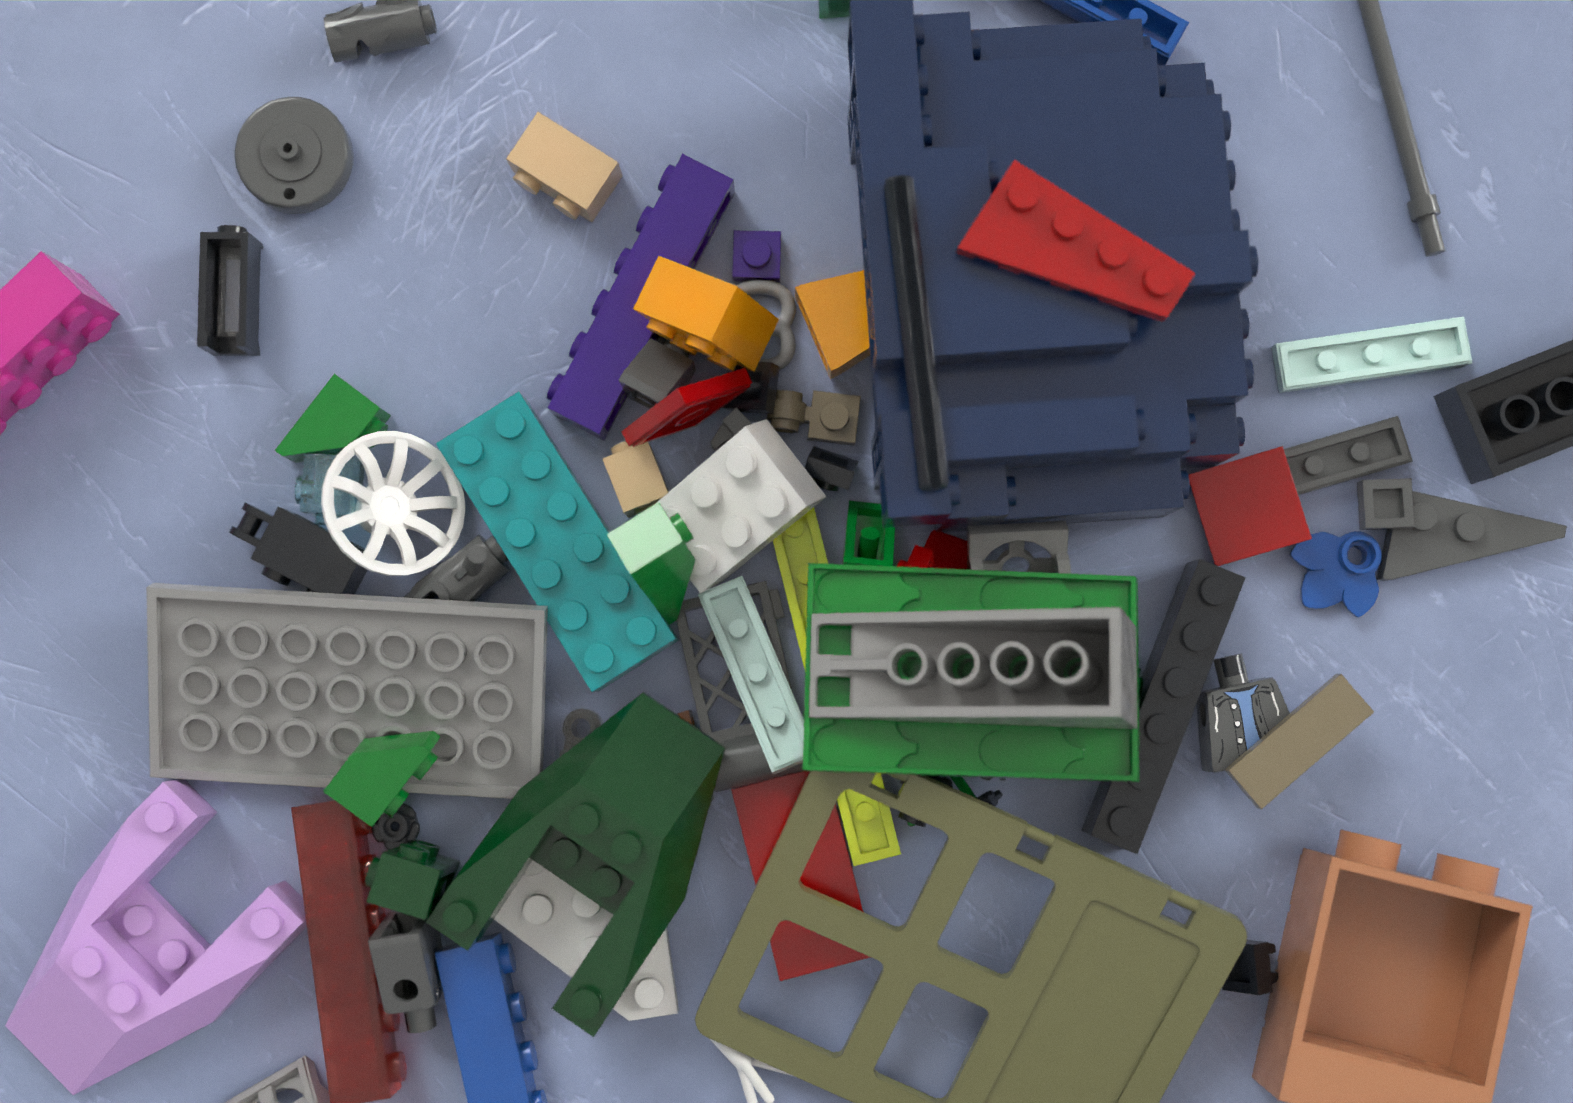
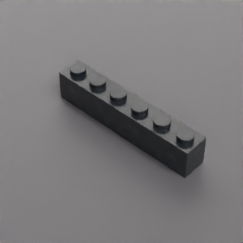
(1167, 700)

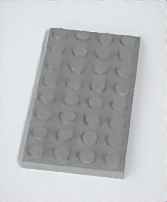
(297, 680)

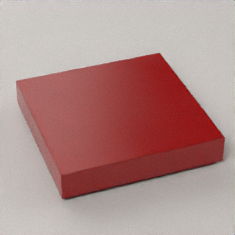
(687, 407)
(1249, 506)

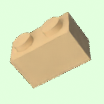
(563, 168)

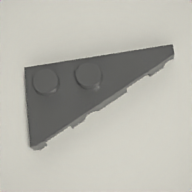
(1456, 533)

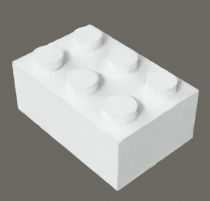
(740, 501)

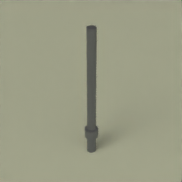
(1423, 205)

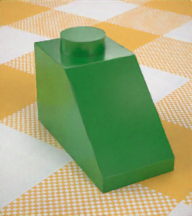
(332, 422)
(865, 537)

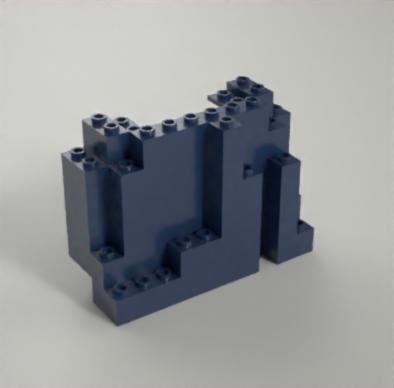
(1044, 388)

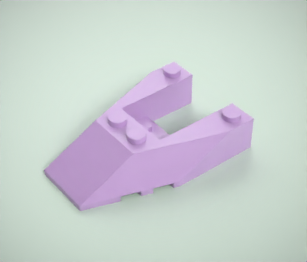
(127, 967)

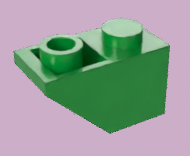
(378, 770)

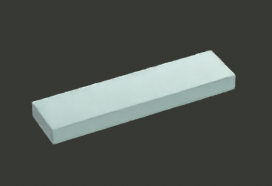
(1371, 354)
(756, 672)

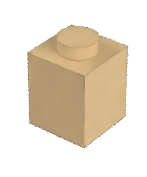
(635, 477)

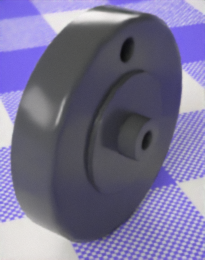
(293, 155)

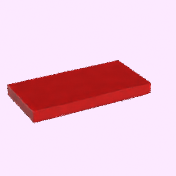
(762, 815)

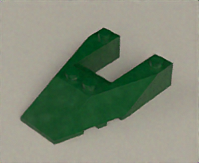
(614, 823)

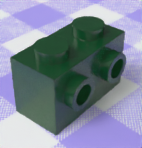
(410, 878)

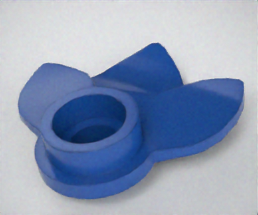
(1333, 576)

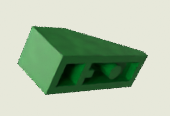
(657, 557)

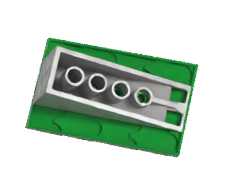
(971, 673)

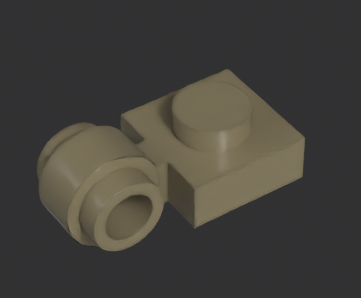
(830, 417)

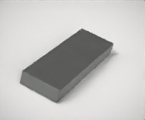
(1348, 455)

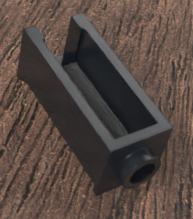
(229, 292)

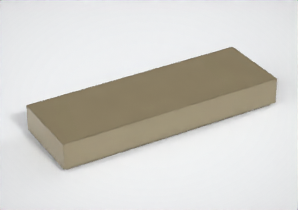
(1299, 741)

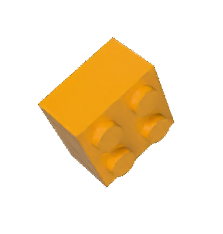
(705, 315)

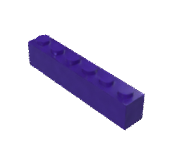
(675, 229)

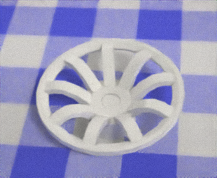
(390, 504)

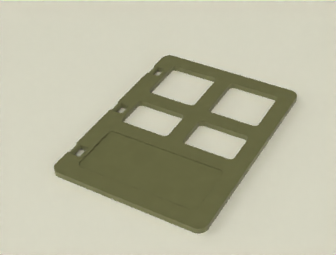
(1083, 1016)

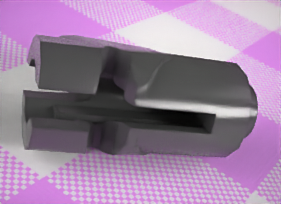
(382, 27)
(465, 573)

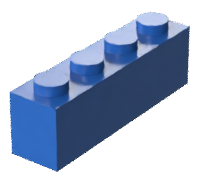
(487, 1022)

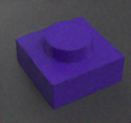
(756, 255)

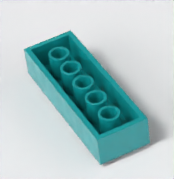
(556, 541)

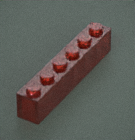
(353, 1024)

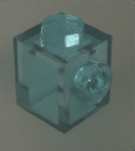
(309, 486)

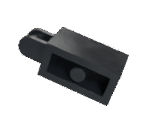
(299, 552)

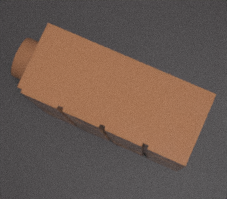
(1390, 980)

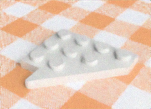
(564, 928)

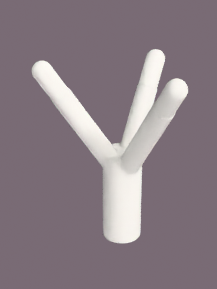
(748, 1074)

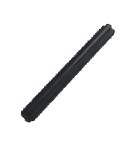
(916, 333)

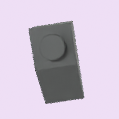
(656, 373)

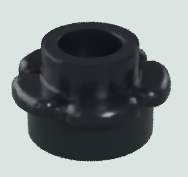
(408, 829)

